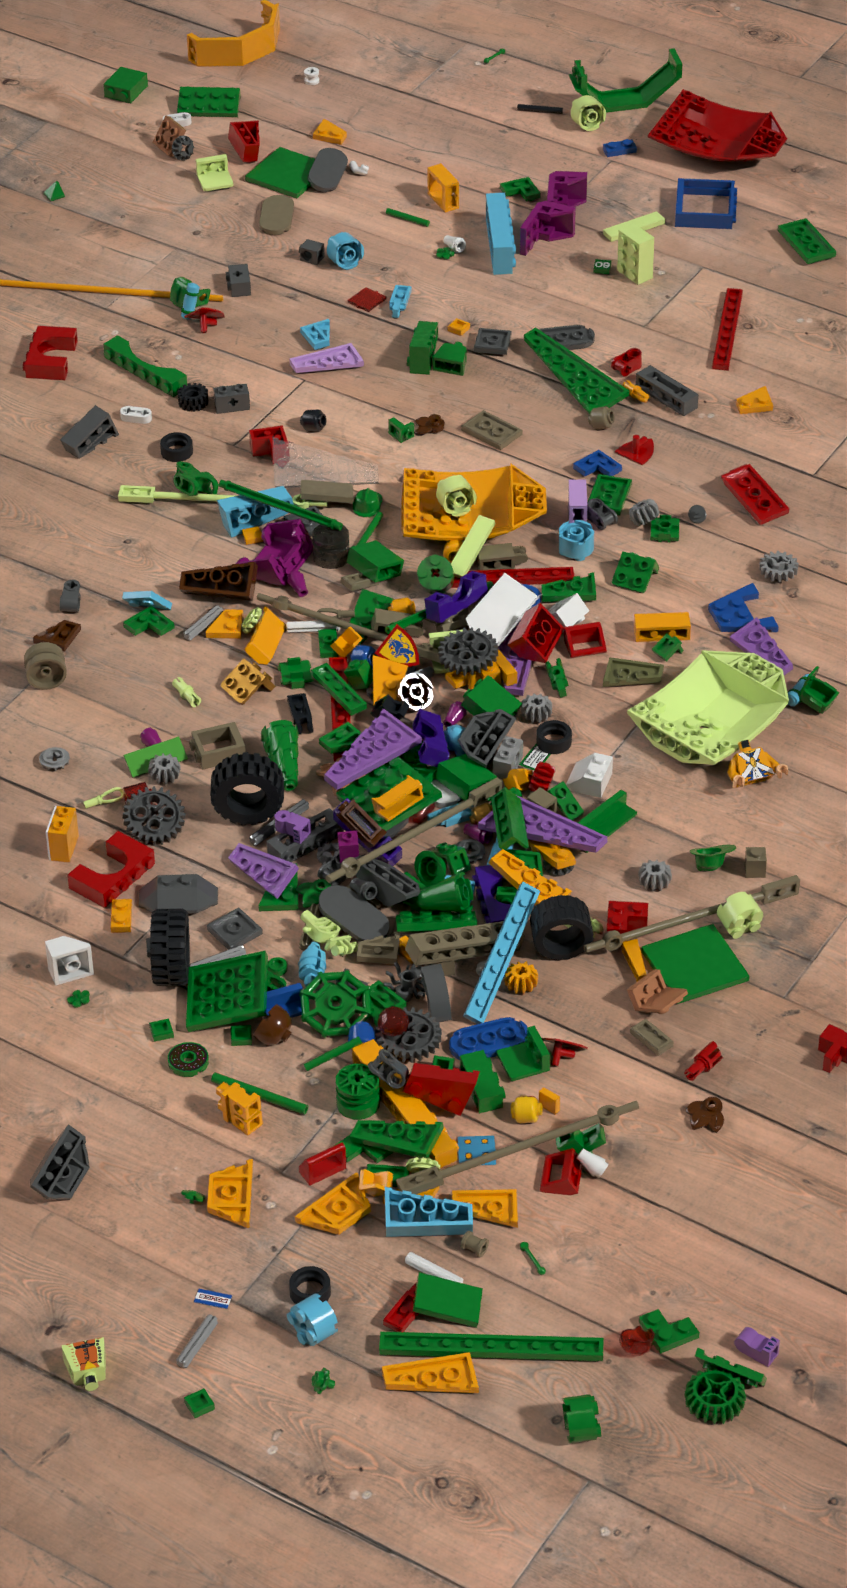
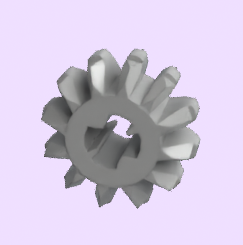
(644, 512)
(536, 708)
(164, 768)
(655, 875)

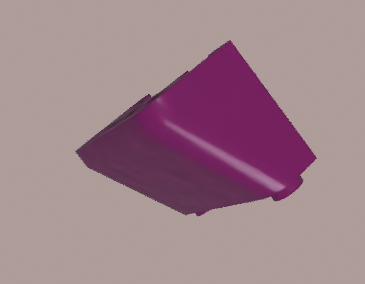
(284, 551)

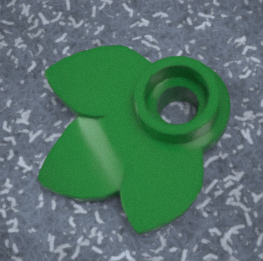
(311, 891)

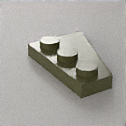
(631, 672)

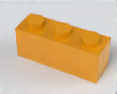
(655, 625)

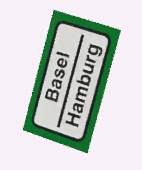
(534, 757)

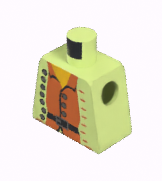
(86, 1362)

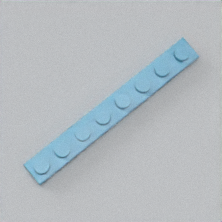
(501, 953)

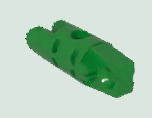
(557, 677)

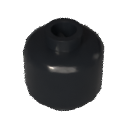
(313, 420)

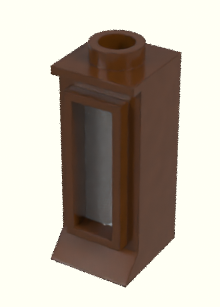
(358, 820)

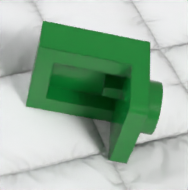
(505, 894)

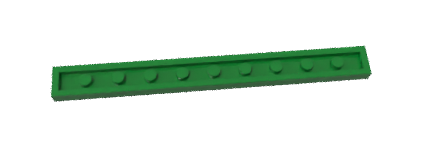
(491, 1346)

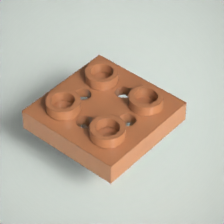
(167, 134)

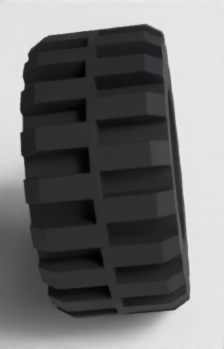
(247, 807)
(170, 947)

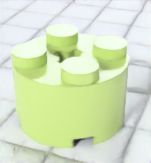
(588, 113)
(455, 495)
(740, 914)

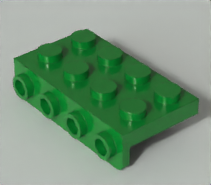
(209, 101)

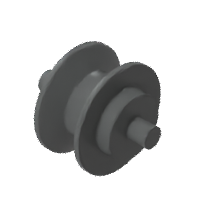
(697, 514)

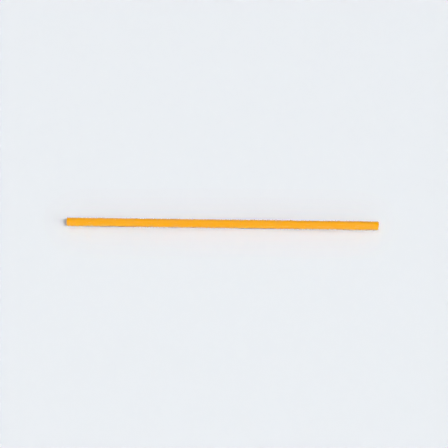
(97, 289)

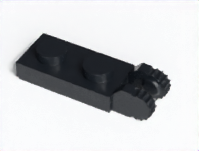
(300, 711)

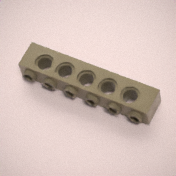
(454, 943)

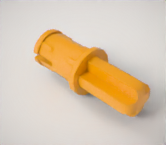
(635, 391)

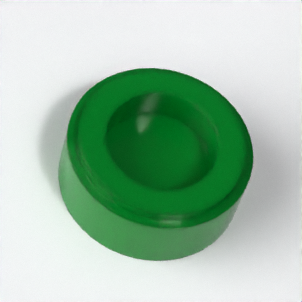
(277, 966)

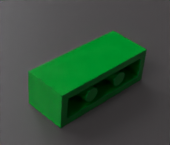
(487, 1092)

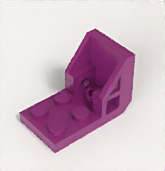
(567, 188)
(547, 222)

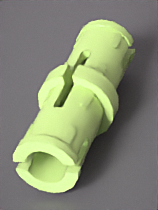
(186, 692)

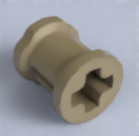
(474, 1243)

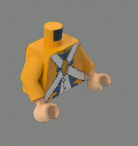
(753, 766)

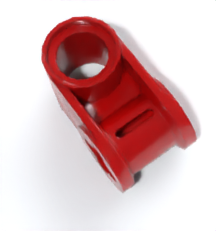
(628, 361)

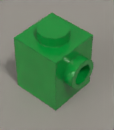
(359, 674)

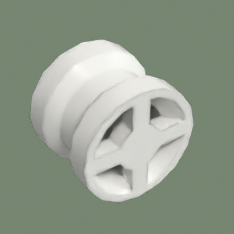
(311, 76)

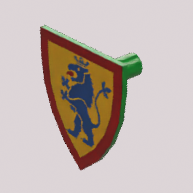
(399, 648)

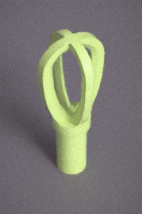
(98, 800)

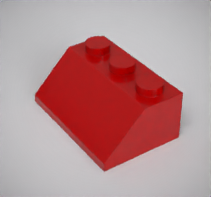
(536, 634)

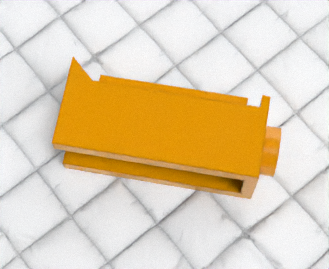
(398, 799)

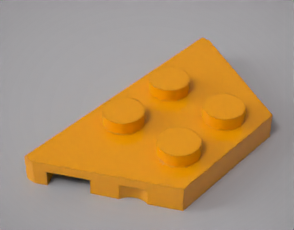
(231, 1193)
(337, 1208)

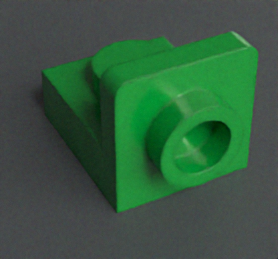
(400, 431)
(667, 647)

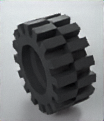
(193, 397)

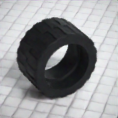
(556, 912)

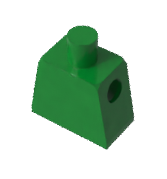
(450, 359)

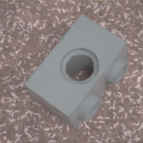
(507, 757)

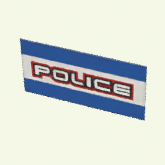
(213, 1298)

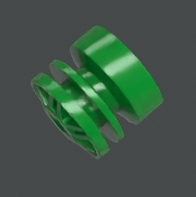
(357, 1092)

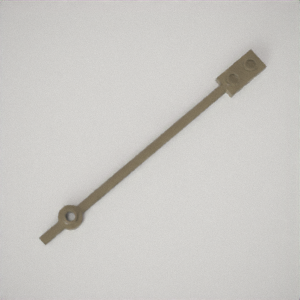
(282, 603)
(478, 796)
(769, 893)
(432, 1177)

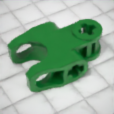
(191, 480)

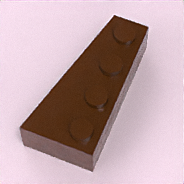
(227, 581)

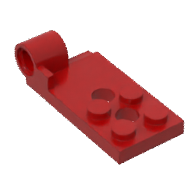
(746, 480)

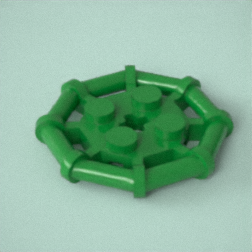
(330, 992)

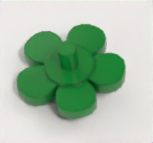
(444, 253)
(79, 998)
(193, 1195)

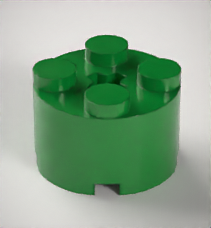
(435, 564)
(580, 1418)

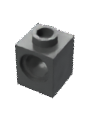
(311, 251)

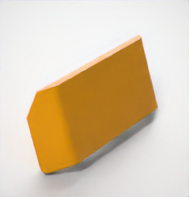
(265, 637)

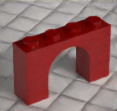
(48, 339)
(106, 887)

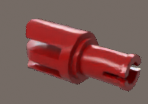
(704, 1061)

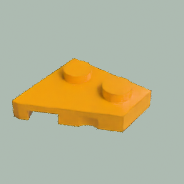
(755, 401)

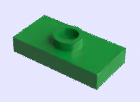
(326, 639)

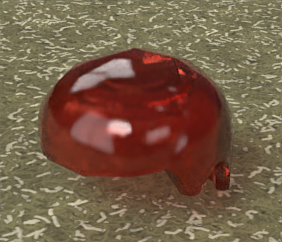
(393, 1021)
(637, 1341)

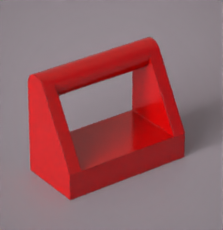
(582, 634)
(324, 1164)
(570, 1175)

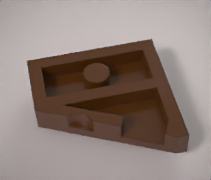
(61, 634)

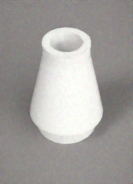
(457, 244)
(594, 1164)

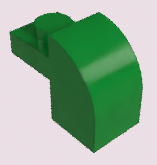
(587, 1139)

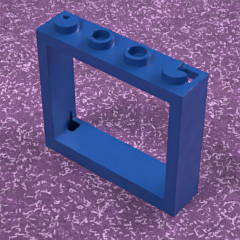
(711, 188)

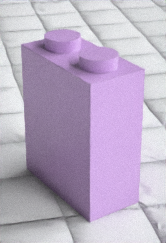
(577, 500)

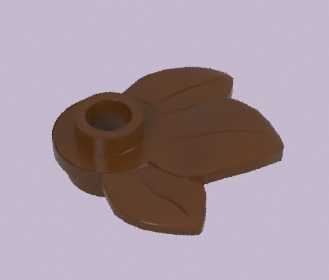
(429, 424)
(704, 1115)

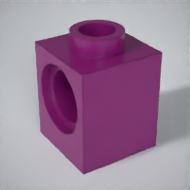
(348, 844)

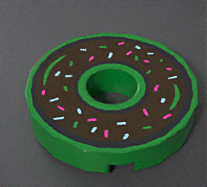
(188, 1050)

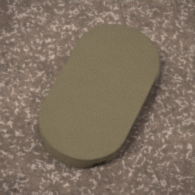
(276, 214)

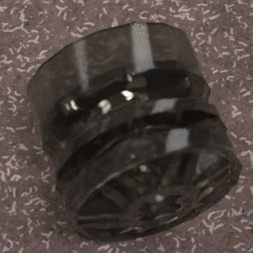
(330, 547)

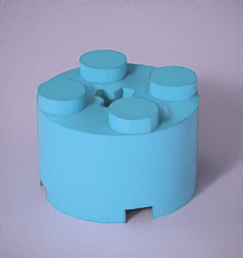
(345, 250)
(576, 540)
(312, 1320)

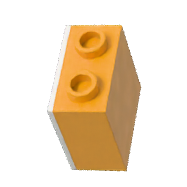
(62, 834)

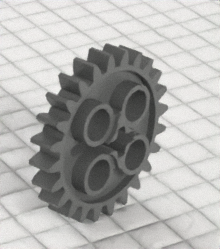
(468, 651)
(166, 825)
(416, 1041)

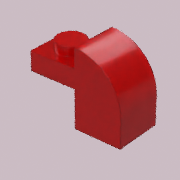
(834, 1045)

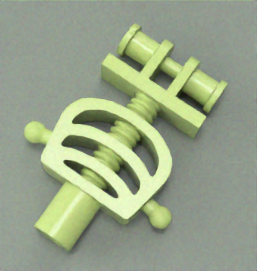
(326, 931)

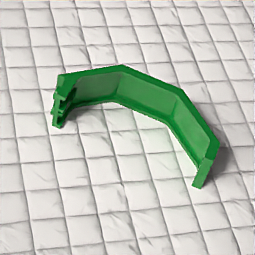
(633, 97)

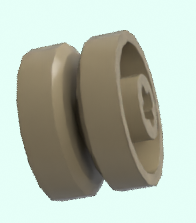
(45, 665)

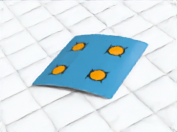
(475, 1146)

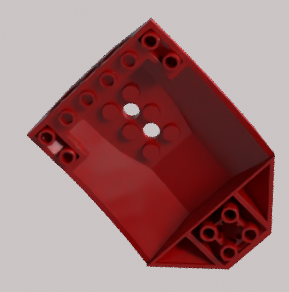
(728, 131)

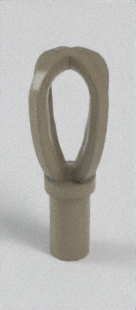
(340, 614)

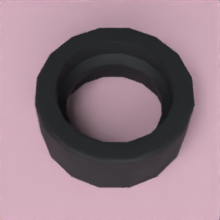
(173, 439)
(554, 746)
(305, 1274)

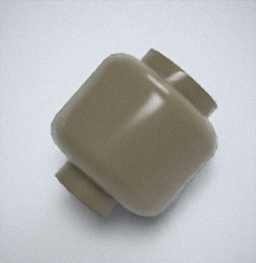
(601, 418)

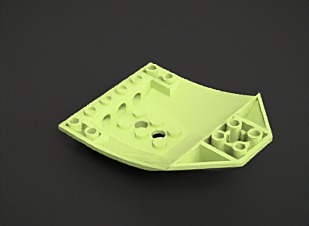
(719, 690)

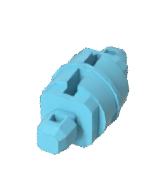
(311, 962)

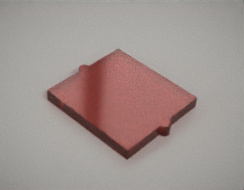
(367, 299)

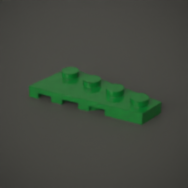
(365, 609)

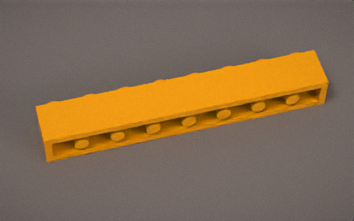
(407, 1107)

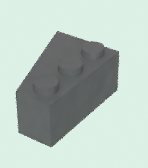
(89, 432)

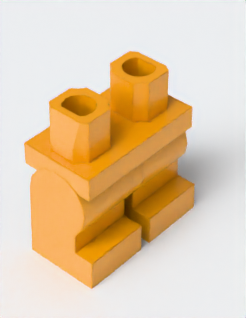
(240, 1107)

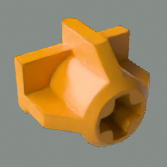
(518, 779)

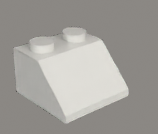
(569, 611)
(591, 775)
(68, 959)

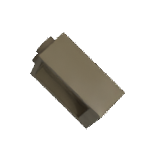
(215, 734)

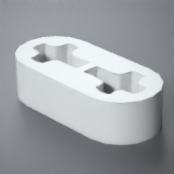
(183, 119)
(136, 414)

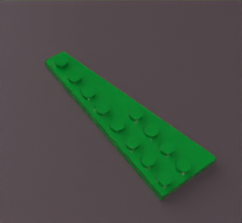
(580, 378)

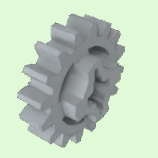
(778, 566)

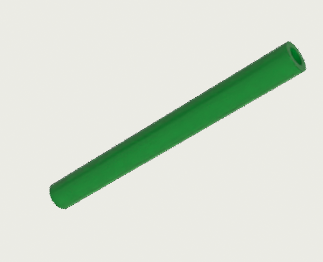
(264, 1094)

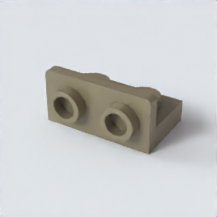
(453, 622)

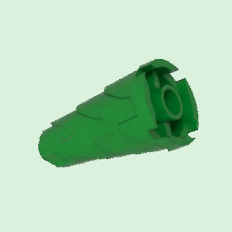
(282, 747)

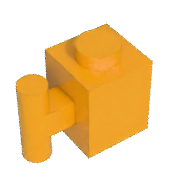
(492, 671)

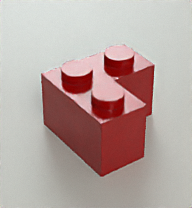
(262, 440)
(626, 916)

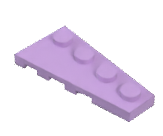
(328, 359)

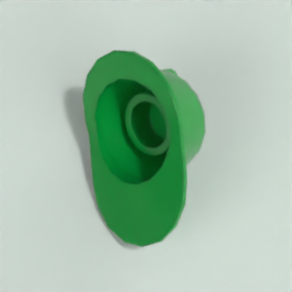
(367, 503)
(712, 857)
(429, 868)

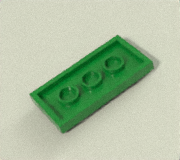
(807, 241)
(434, 921)

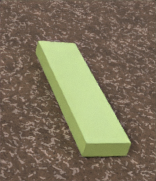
(644, 222)
(472, 545)

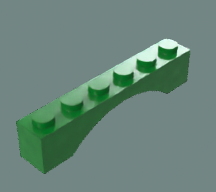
(165, 379)

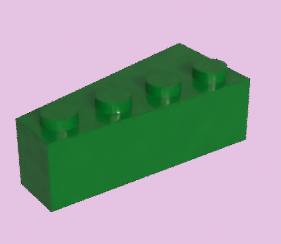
(422, 347)

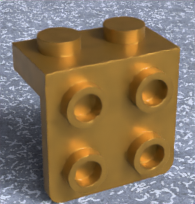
(245, 681)

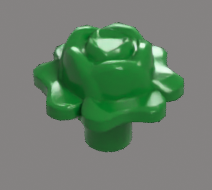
(321, 1381)

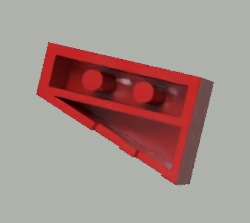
(245, 139)
(441, 1086)

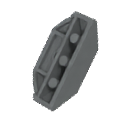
(485, 735)
(391, 883)
(178, 891)
(62, 1166)

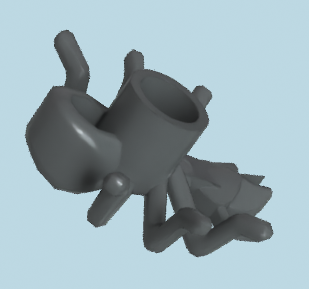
(408, 982)

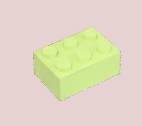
(635, 253)

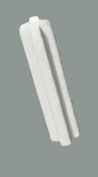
(309, 626)
(430, 1268)

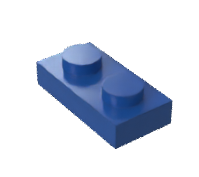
(619, 148)

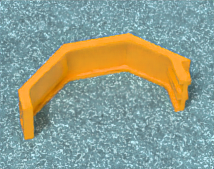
(237, 50)

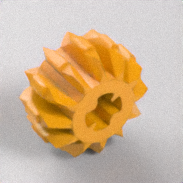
(521, 977)

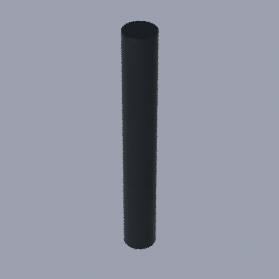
(547, 109)

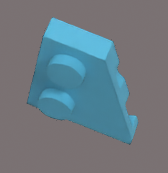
(317, 334)

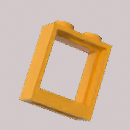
(441, 186)

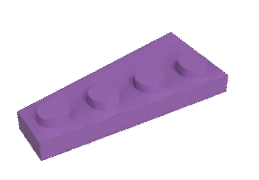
(755, 639)
(265, 869)

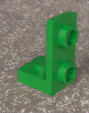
(566, 801)
(455, 857)

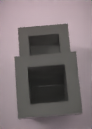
(436, 992)

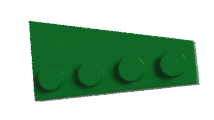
(398, 1137)

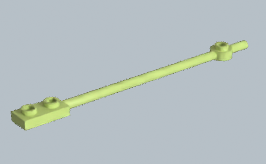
(147, 494)

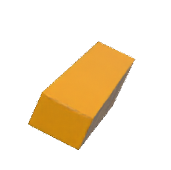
(508, 672)
(634, 958)

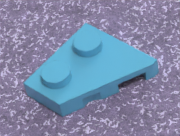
(146, 599)

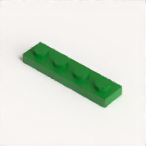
(338, 689)

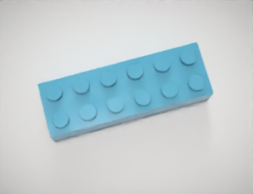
(500, 233)

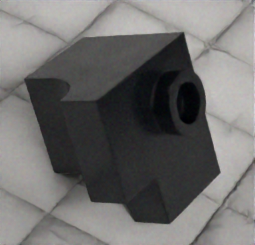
(396, 708)

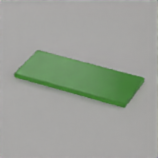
(139, 760)

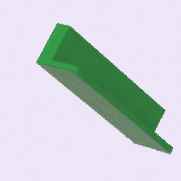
(609, 815)
(509, 819)

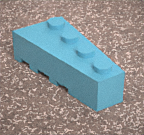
(244, 513)
(424, 1215)

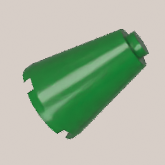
(447, 895)

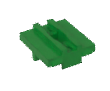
(665, 528)

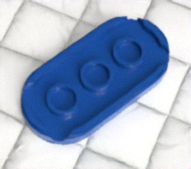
(488, 1037)

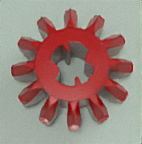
(542, 776)

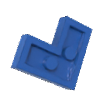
(597, 461)

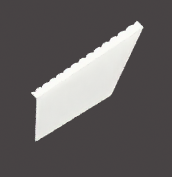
(501, 608)

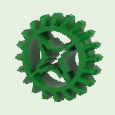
(713, 1403)

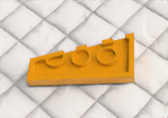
(516, 872)

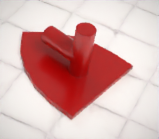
(207, 317)
(638, 450)
(559, 1051)

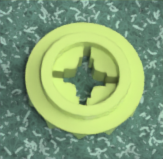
(251, 620)
(419, 1164)

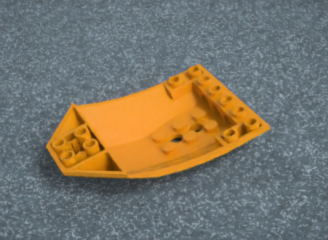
(501, 494)

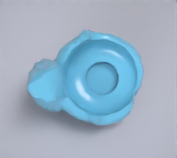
(452, 735)

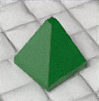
(54, 192)

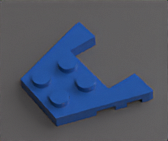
(733, 614)

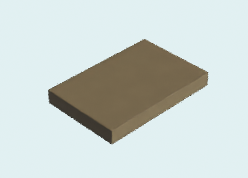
(491, 430)
(326, 491)

